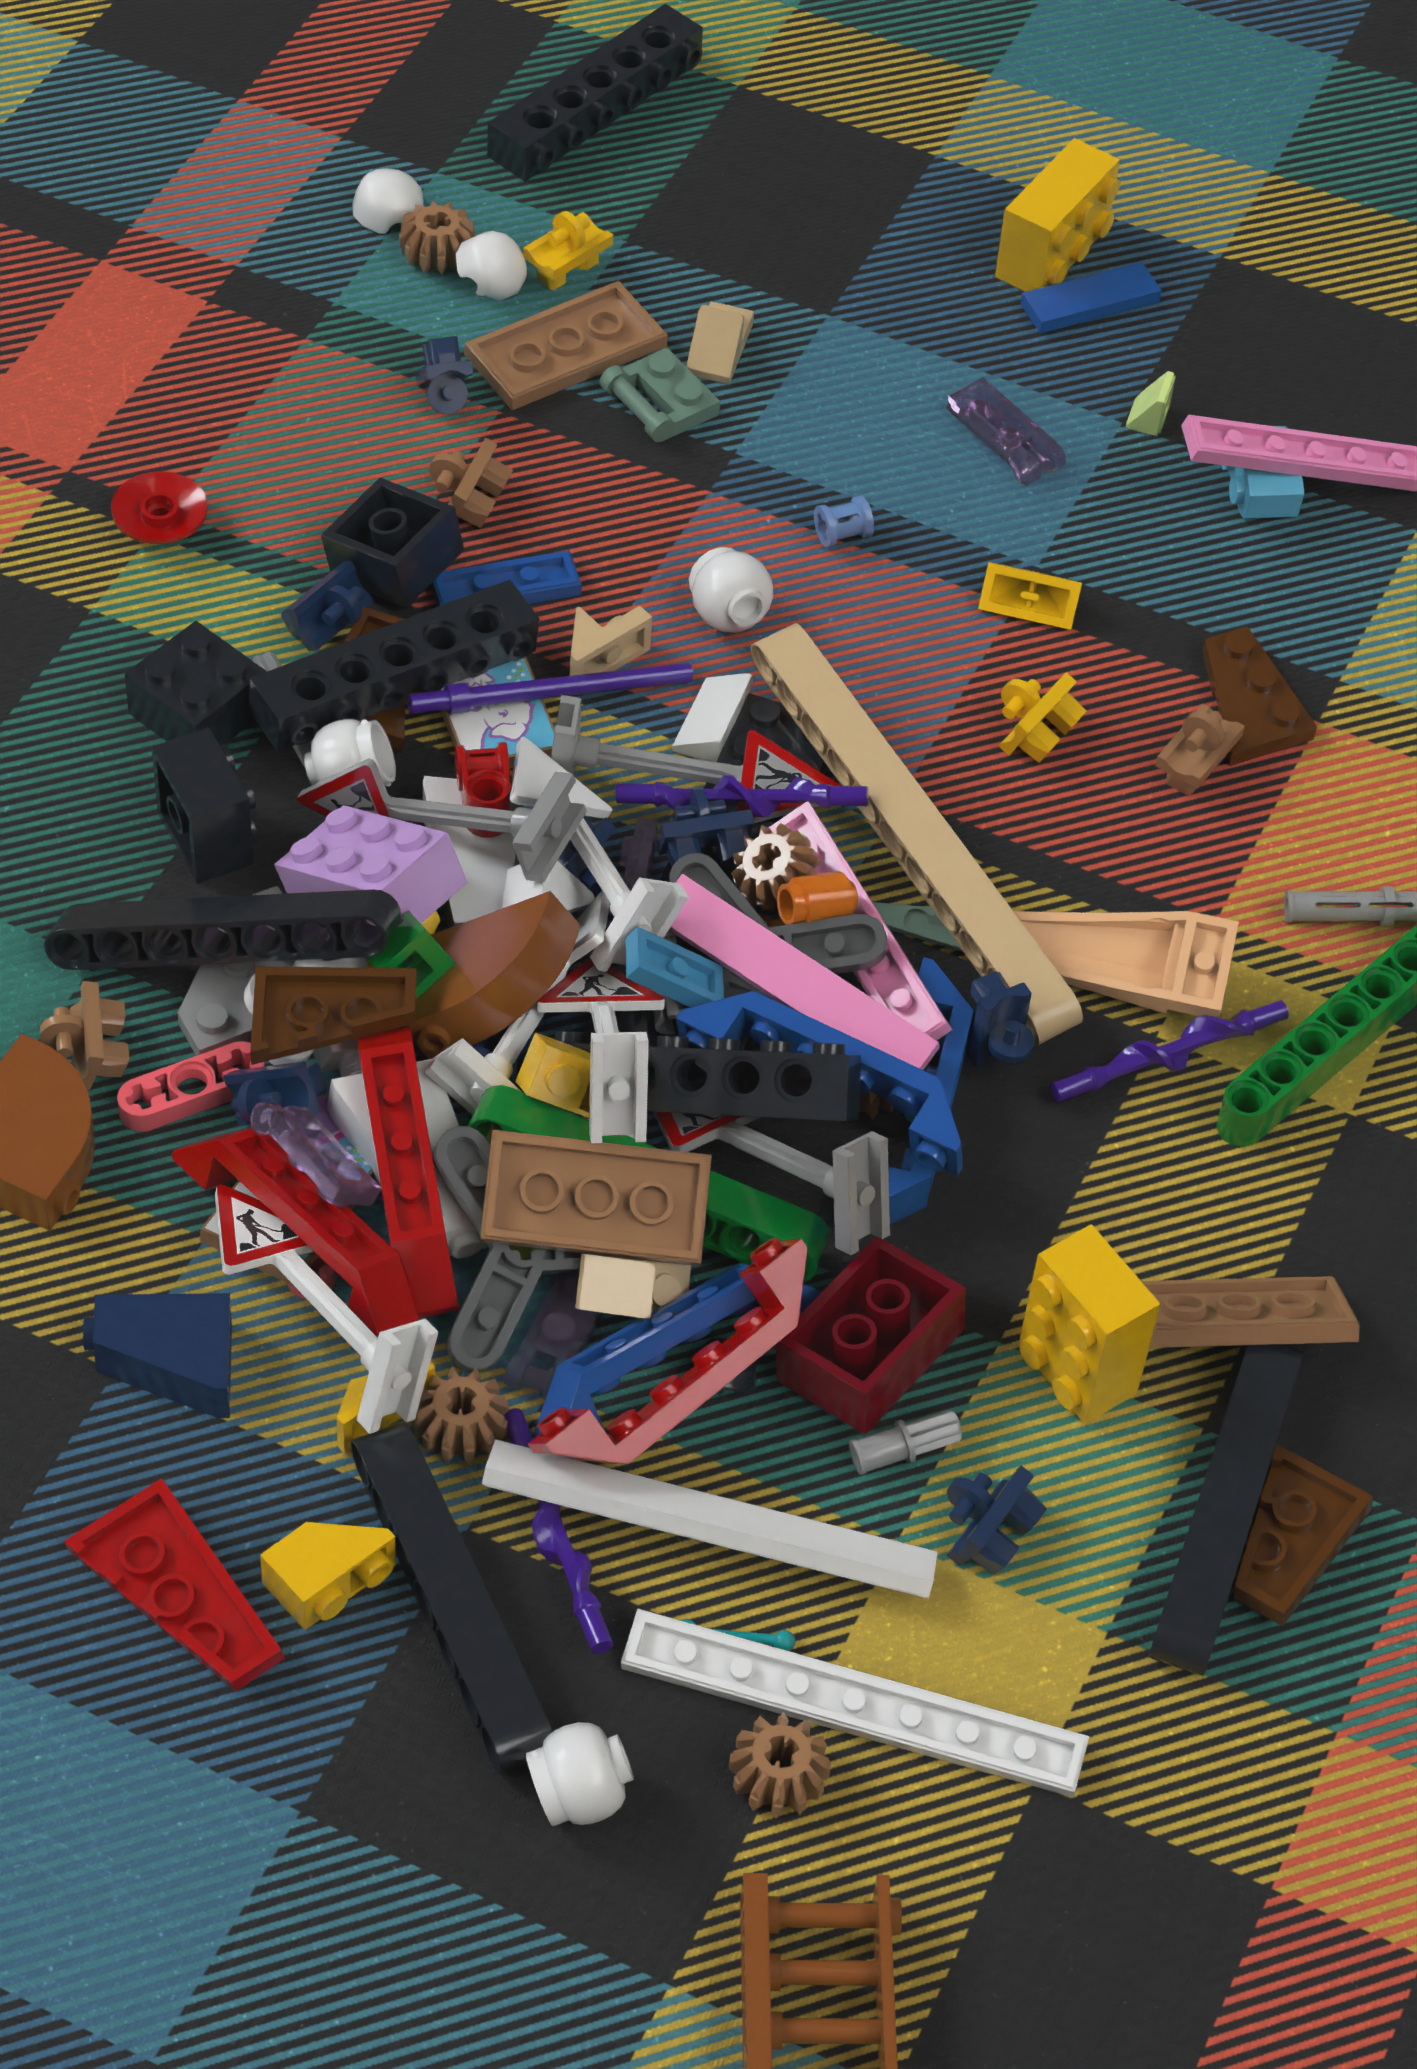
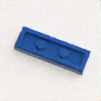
(1090, 297)
(535, 577)

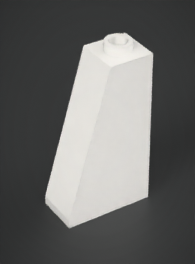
(481, 858)
(350, 1113)

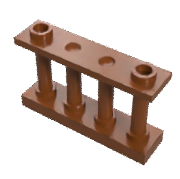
(766, 1972)

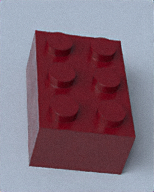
(871, 1334)

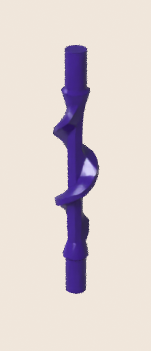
(761, 801)
(1171, 1055)
(555, 1547)

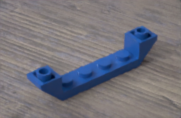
(907, 1088)
(913, 1182)
(647, 1340)

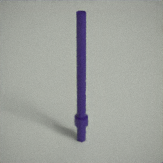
(460, 697)

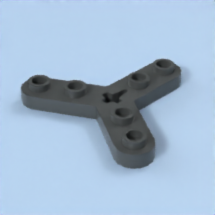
(836, 943)
(504, 1279)

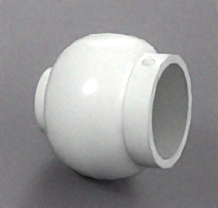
(730, 589)
(346, 744)
(580, 1774)

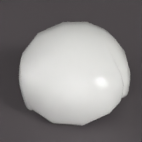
(385, 198)
(493, 264)

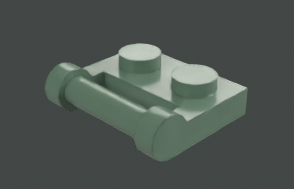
(669, 386)

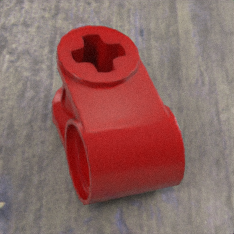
(484, 780)

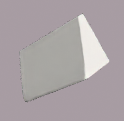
(713, 716)

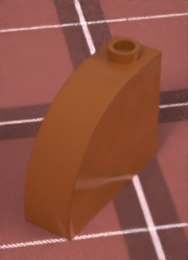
(499, 972)
(43, 1133)

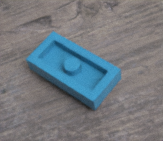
(672, 969)

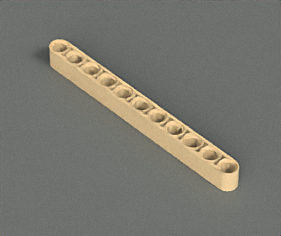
(913, 828)

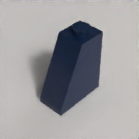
(166, 1345)

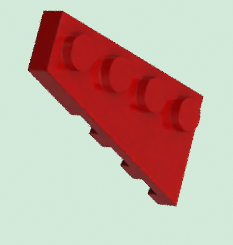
(175, 1579)

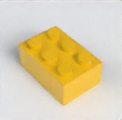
(1058, 217)
(1088, 1324)

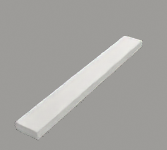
(711, 1519)
(855, 1702)

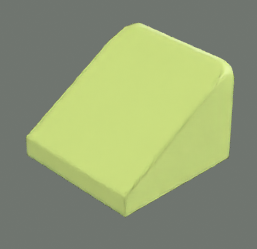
(1152, 406)

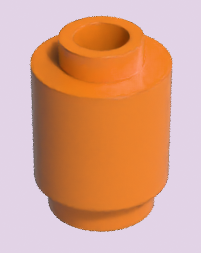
(816, 897)

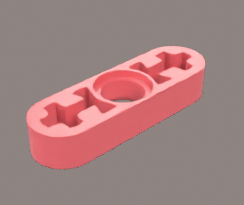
(181, 1105)

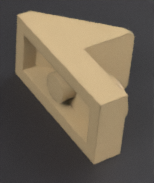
(719, 341)
(609, 647)
(628, 1285)

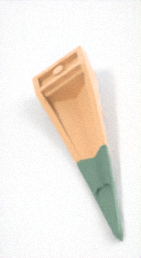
(1136, 957)

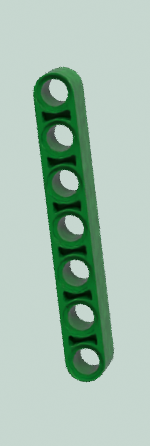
(1320, 1045)
(736, 1214)

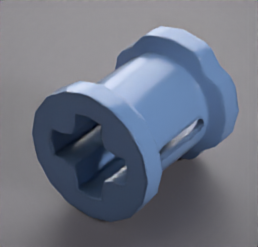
(828, 519)

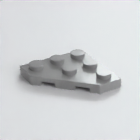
(215, 1005)

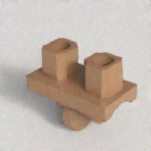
(453, 474)
(1198, 749)
(81, 1033)

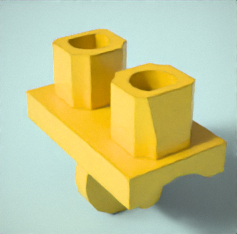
(570, 245)
(1031, 733)

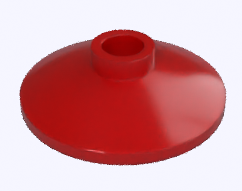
(159, 507)

